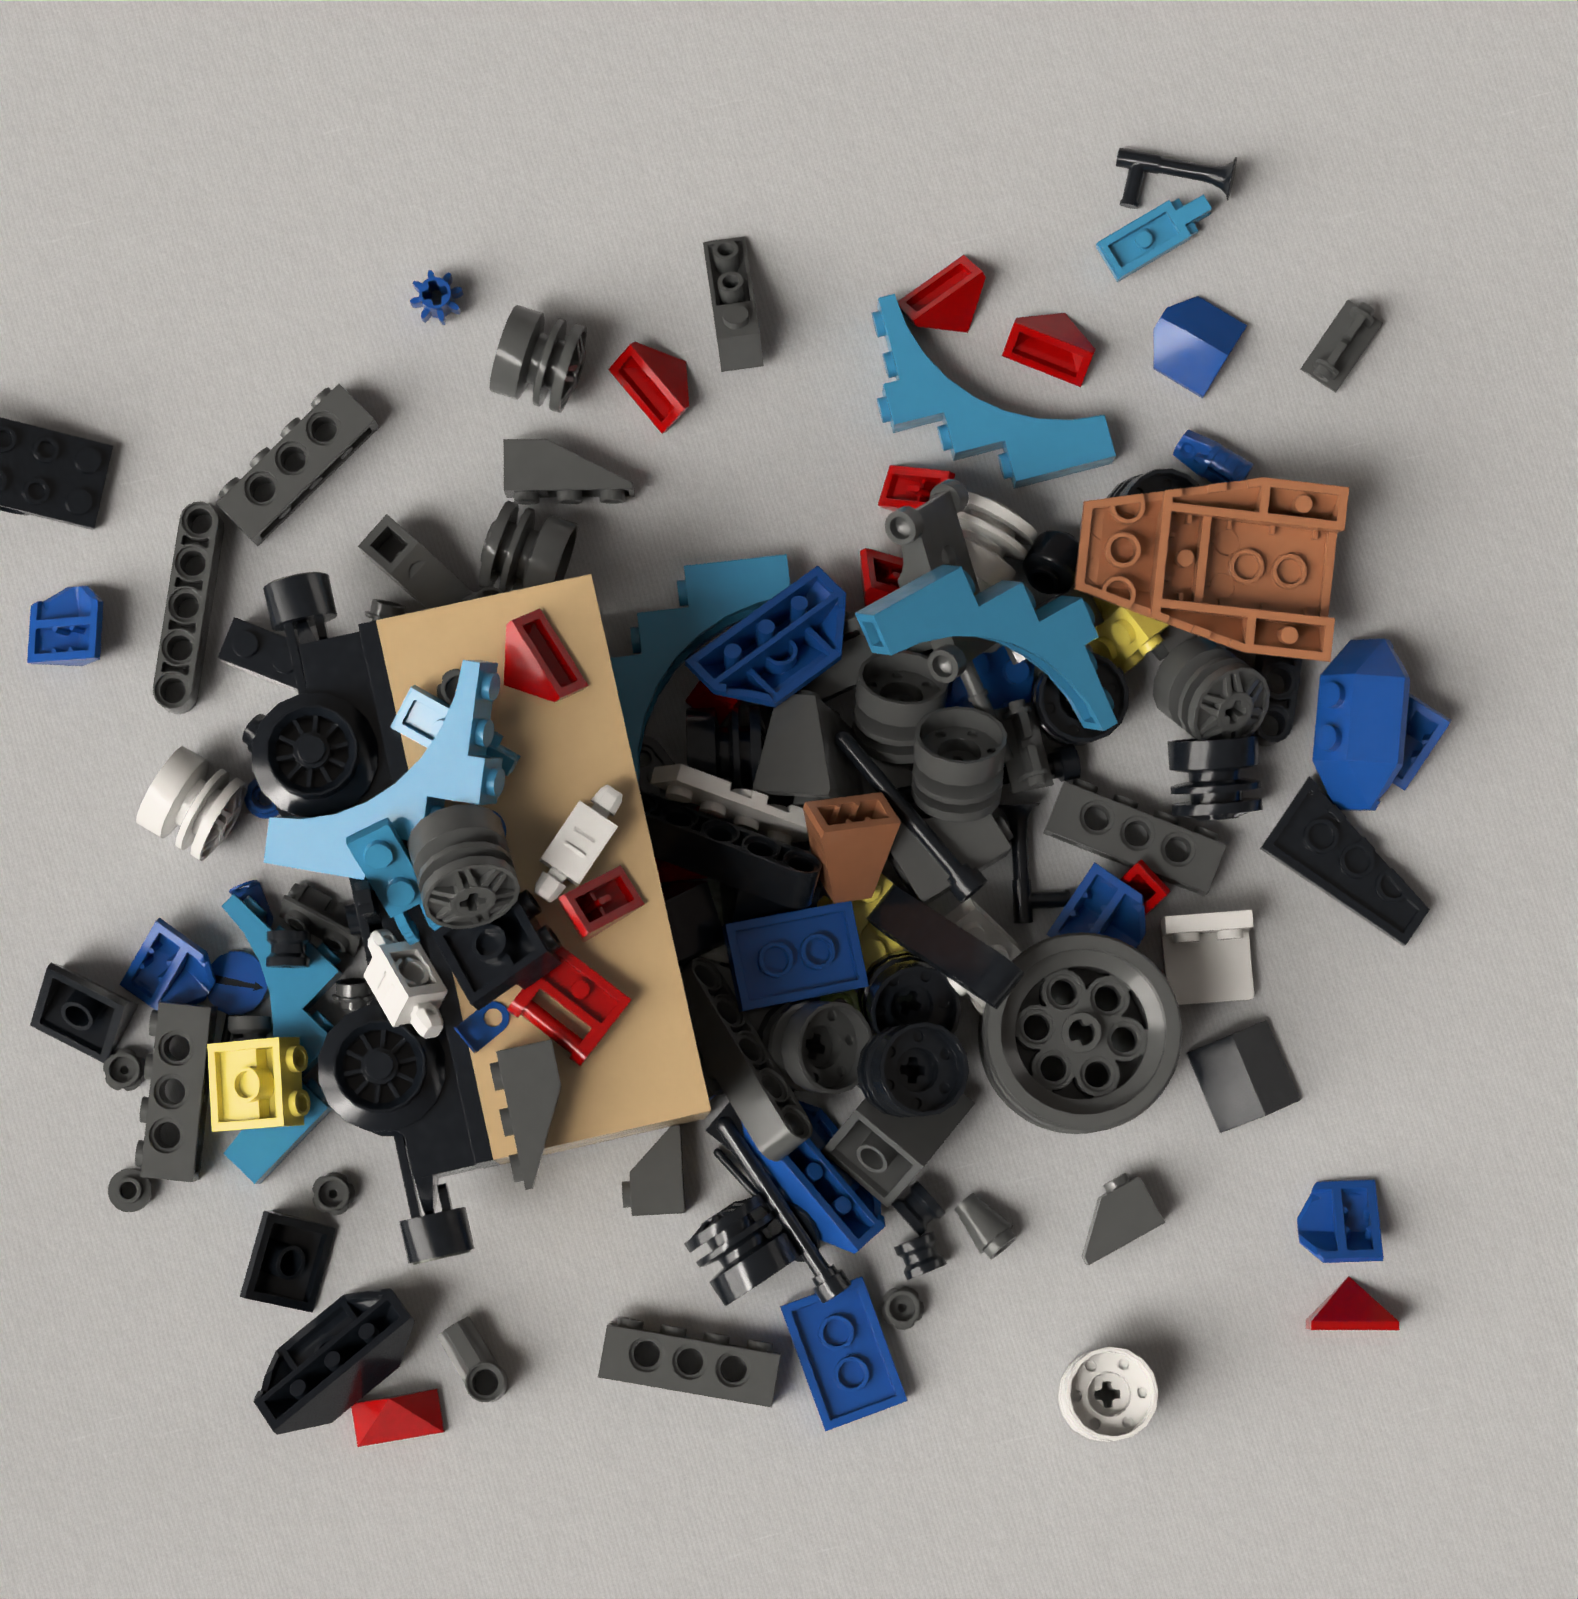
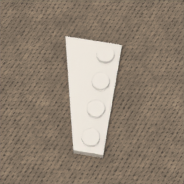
(741, 806)

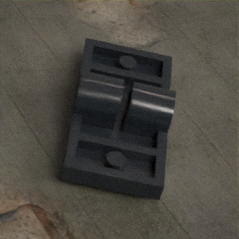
(51, 474)

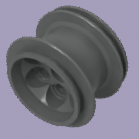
(1143, 1007)

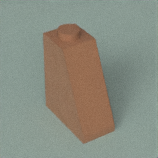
(851, 841)

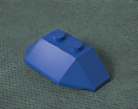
(778, 644)
(1361, 723)
(836, 1203)

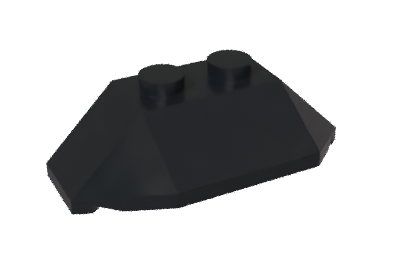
(334, 1361)

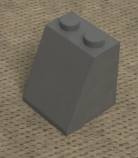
(802, 756)
(972, 842)
(888, 1150)

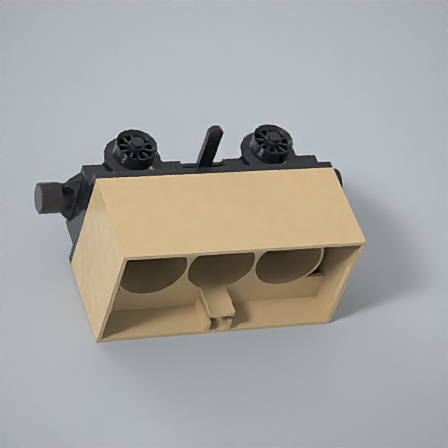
(338, 751)

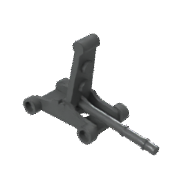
(930, 539)

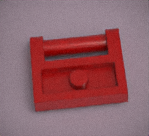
(582, 994)

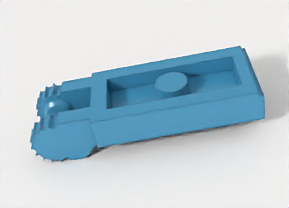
(390, 874)

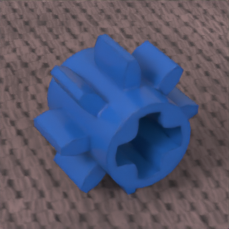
(425, 295)

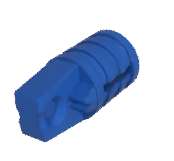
(1211, 459)

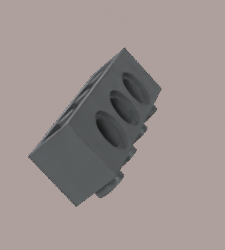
(293, 488)
(1202, 845)
(198, 1026)
(620, 1363)

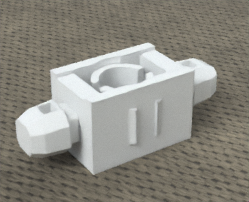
(578, 843)
(405, 983)

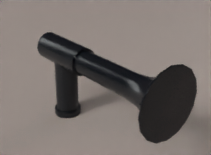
(1142, 162)
(1023, 898)

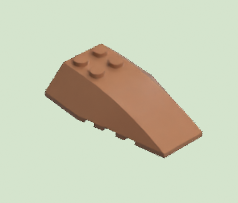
(1221, 561)

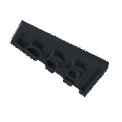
(1332, 855)

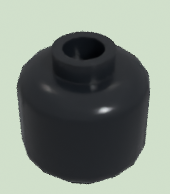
(1052, 562)

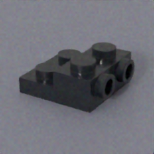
(500, 953)

